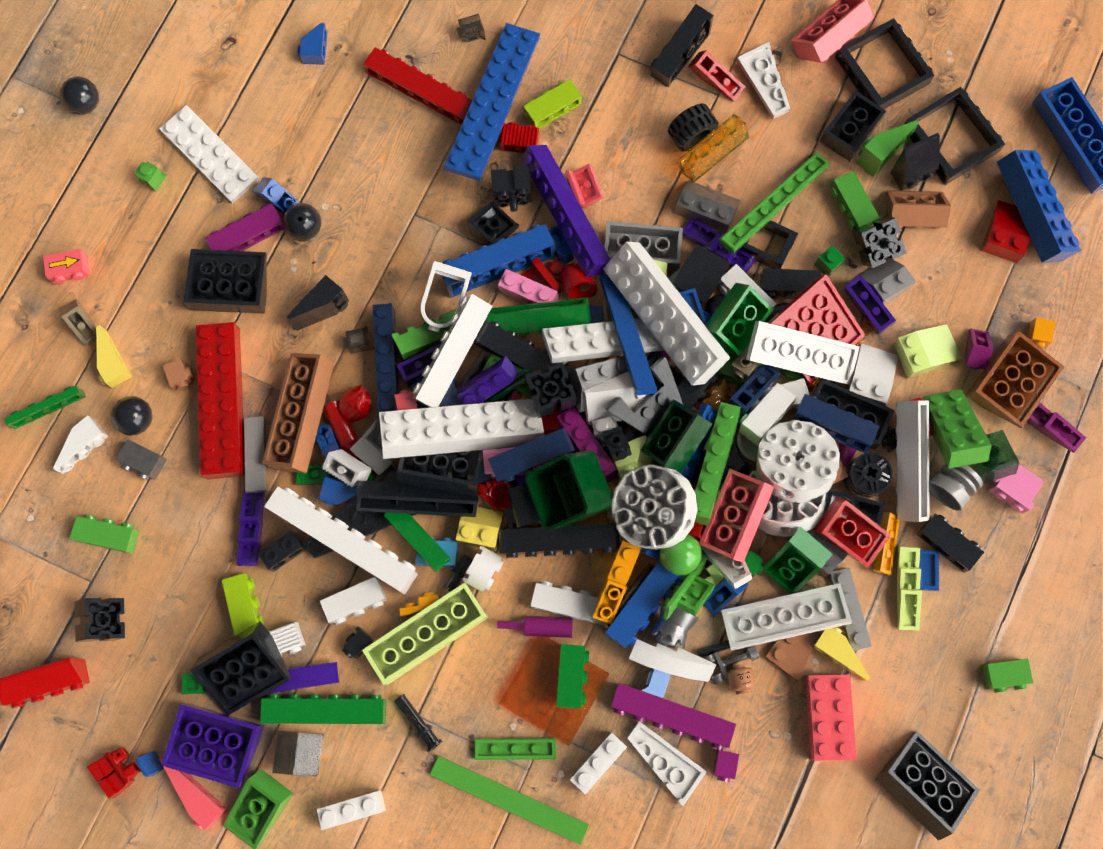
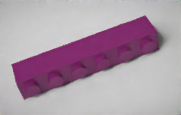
(673, 715)

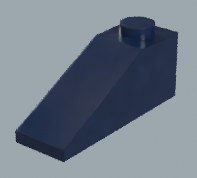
(754, 389)

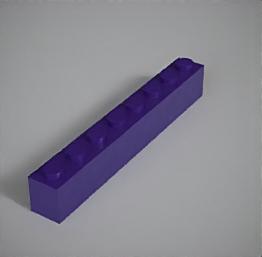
(566, 210)

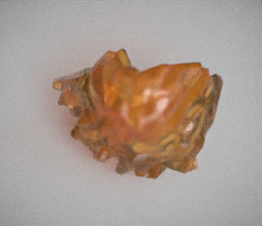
(718, 394)

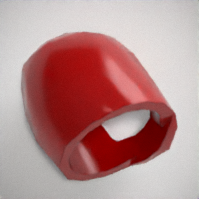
(572, 277)

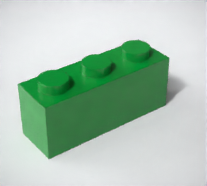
(572, 676)

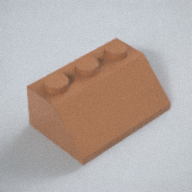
(918, 208)

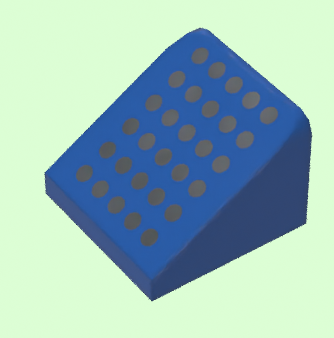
(150, 764)

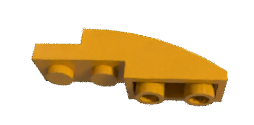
(615, 582)

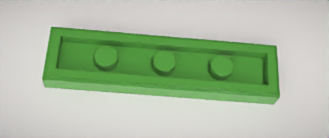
(515, 749)

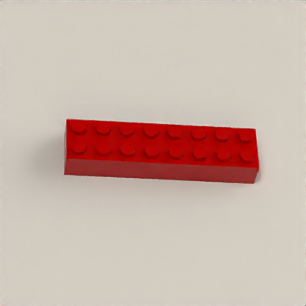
(220, 401)

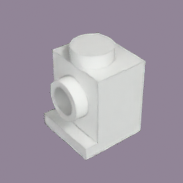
(603, 425)

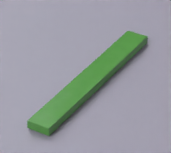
(774, 203)
(509, 800)

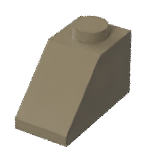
(79, 321)

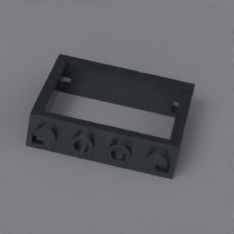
(861, 81)
(984, 126)

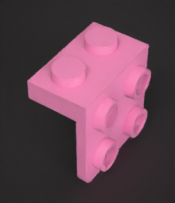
(1018, 489)

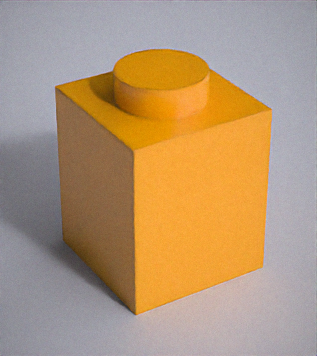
(1041, 332)

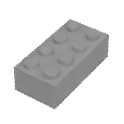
(660, 242)

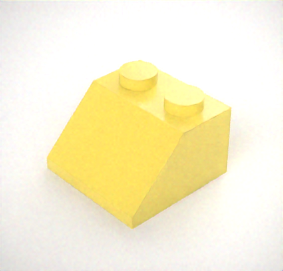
(482, 529)

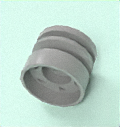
(955, 486)

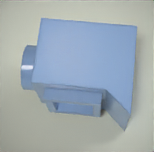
(657, 683)

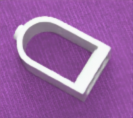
(451, 272)

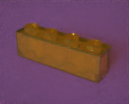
(713, 148)

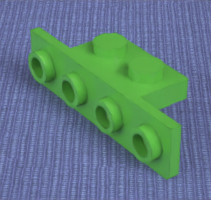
(691, 593)

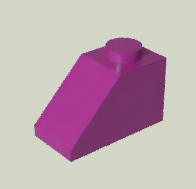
(978, 349)

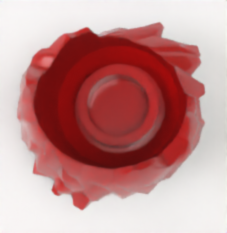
(355, 404)
(495, 493)

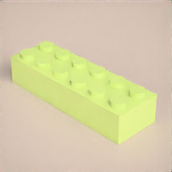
(425, 634)

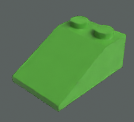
(884, 146)
(257, 808)

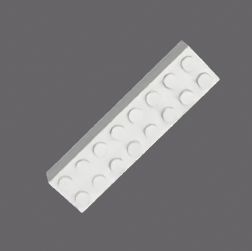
(666, 313)
(459, 428)
(345, 542)

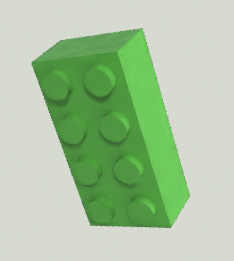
(957, 429)

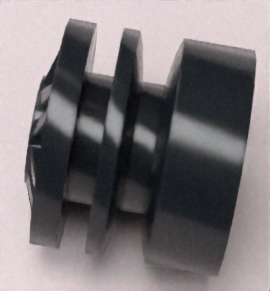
(868, 486)

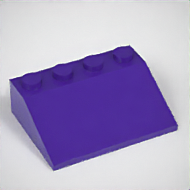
(212, 745)

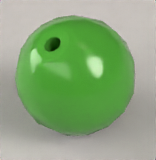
(682, 557)

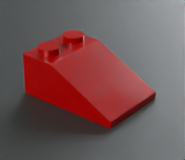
(1006, 233)
(852, 532)

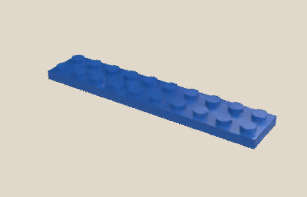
(492, 102)

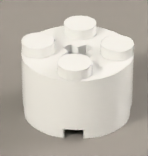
(482, 569)

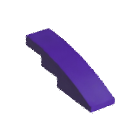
(709, 238)
(250, 528)
(310, 677)

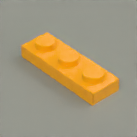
(884, 560)

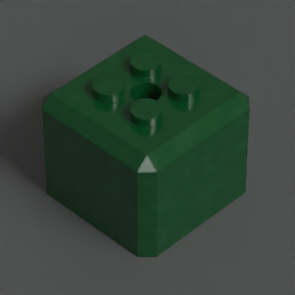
(568, 489)

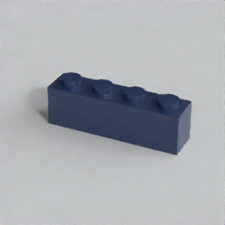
(839, 424)
(531, 455)

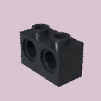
(282, 551)

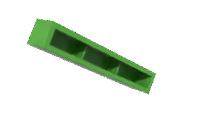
(715, 461)

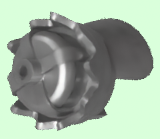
(675, 629)

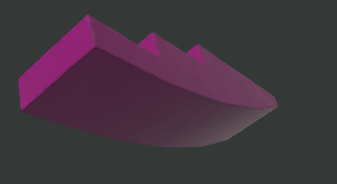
(1056, 428)

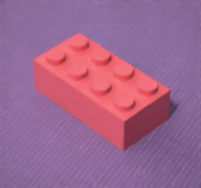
(832, 29)
(736, 515)
(830, 717)

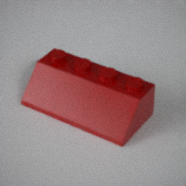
(43, 681)

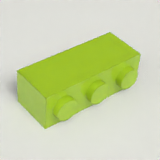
(552, 104)
(242, 602)

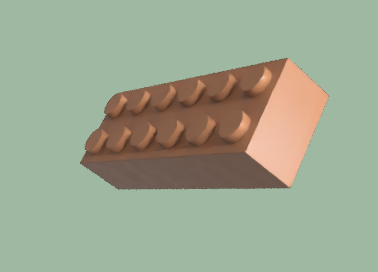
(298, 412)

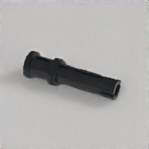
(425, 730)

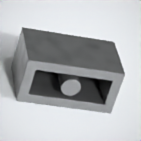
(141, 459)

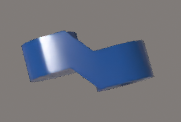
(562, 252)
(324, 436)

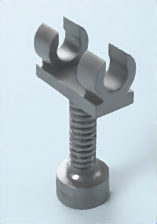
(750, 653)

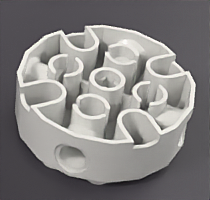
(798, 460)
(654, 507)
(786, 517)

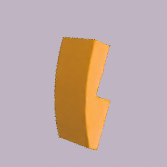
(411, 609)

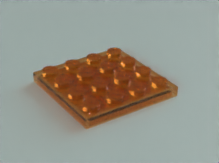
(535, 689)

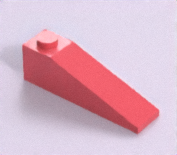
(198, 801)

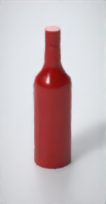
(342, 428)

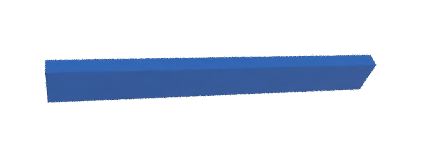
(628, 338)

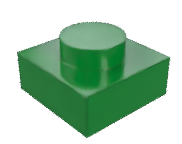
(191, 685)

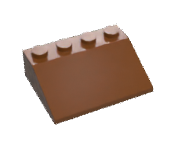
(1015, 379)

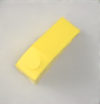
(109, 361)
(837, 648)

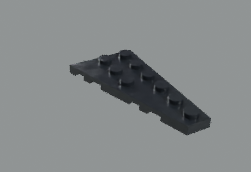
(362, 521)

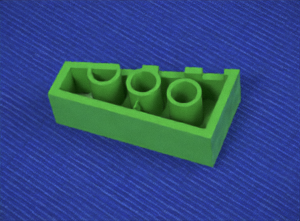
(421, 339)

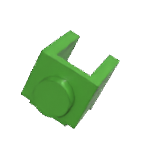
(151, 174)

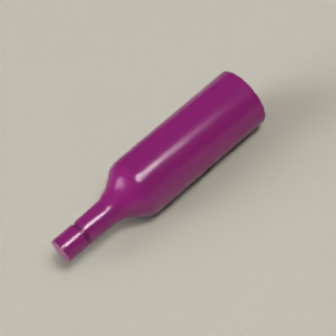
(540, 626)

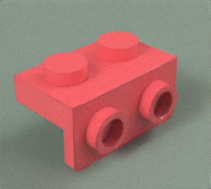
(584, 185)

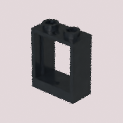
(767, 259)

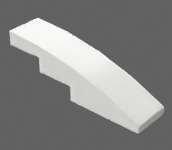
(669, 661)

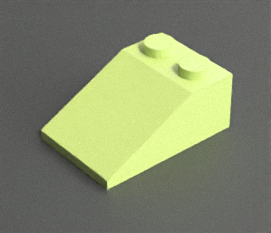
(926, 350)

